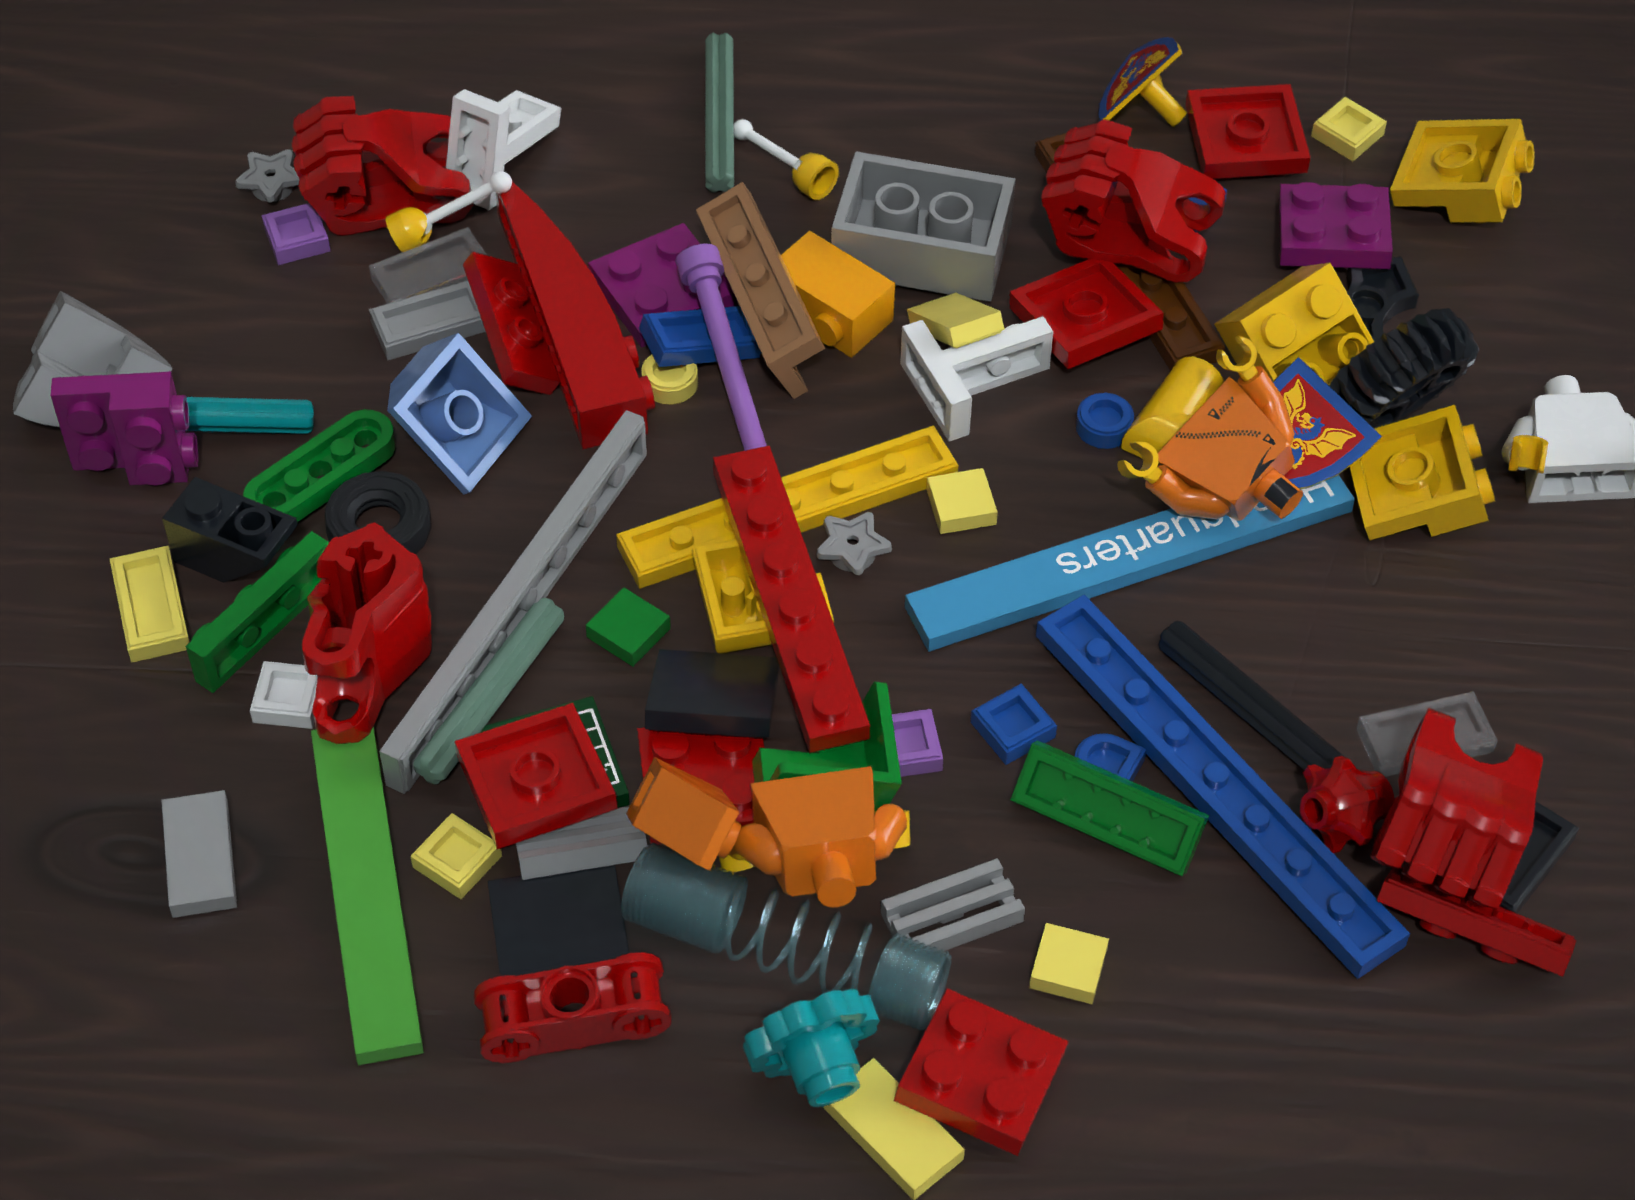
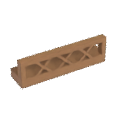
(762, 285)

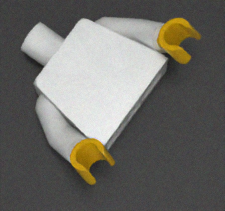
(1573, 445)

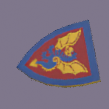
(1142, 76)
(1325, 427)

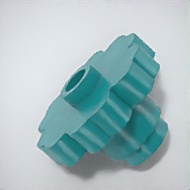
(815, 1044)

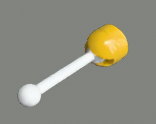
(811, 173)
(413, 227)

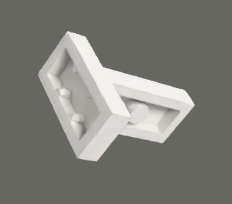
(492, 133)
(953, 375)

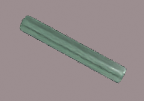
(719, 113)
(489, 689)

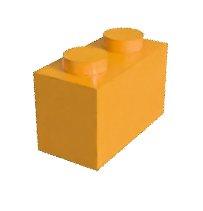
(840, 293)

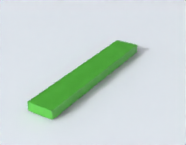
(367, 901)

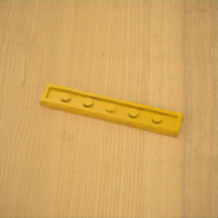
(828, 489)

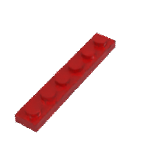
(791, 600)

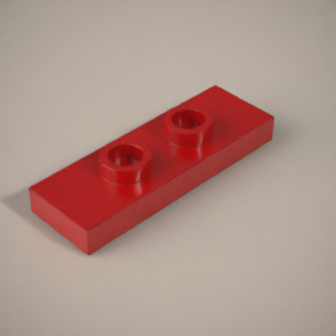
(511, 323)
(1500, 931)

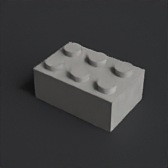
(926, 224)

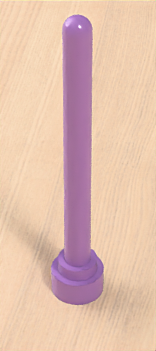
(702, 270)

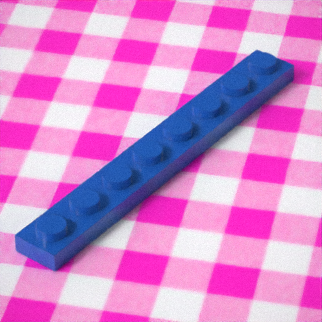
(1223, 787)

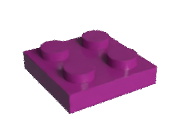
(1335, 225)
(647, 280)

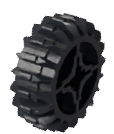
(1407, 367)

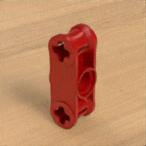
(536, 1001)

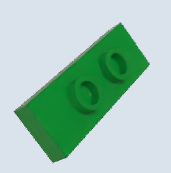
(1109, 808)

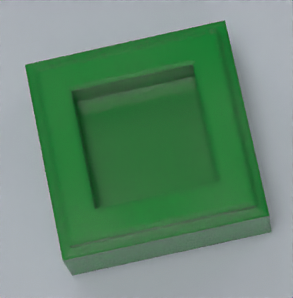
(628, 626)

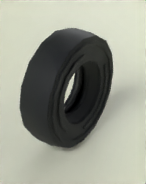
(378, 490)

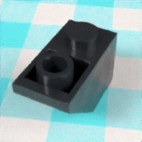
(224, 531)

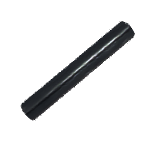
(1246, 697)

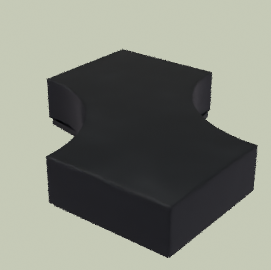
(1381, 294)

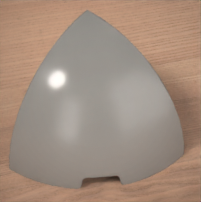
(74, 344)

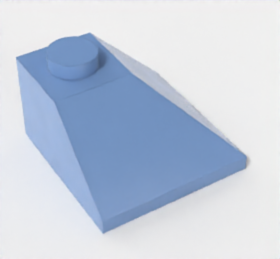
(456, 409)

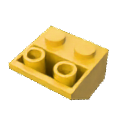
(1301, 318)

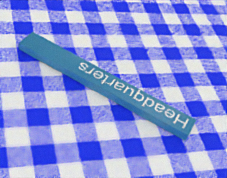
(1102, 564)

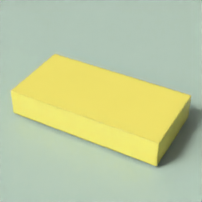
(958, 319)
(149, 604)
(899, 1139)

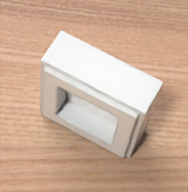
(284, 696)

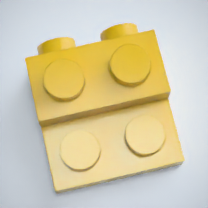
(1465, 167)
(1422, 476)

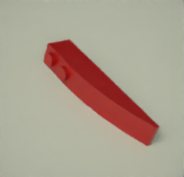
(576, 321)

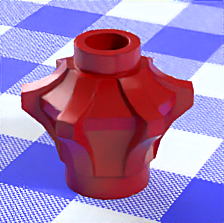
(1345, 802)

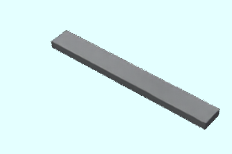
(524, 585)

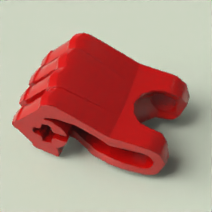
(373, 164)
(1129, 203)
(364, 628)
(1459, 815)

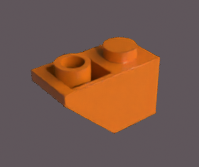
(685, 814)

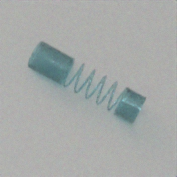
(705, 907)

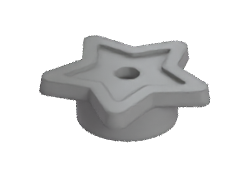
(259, 177)
(848, 556)

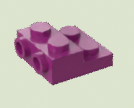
(126, 424)

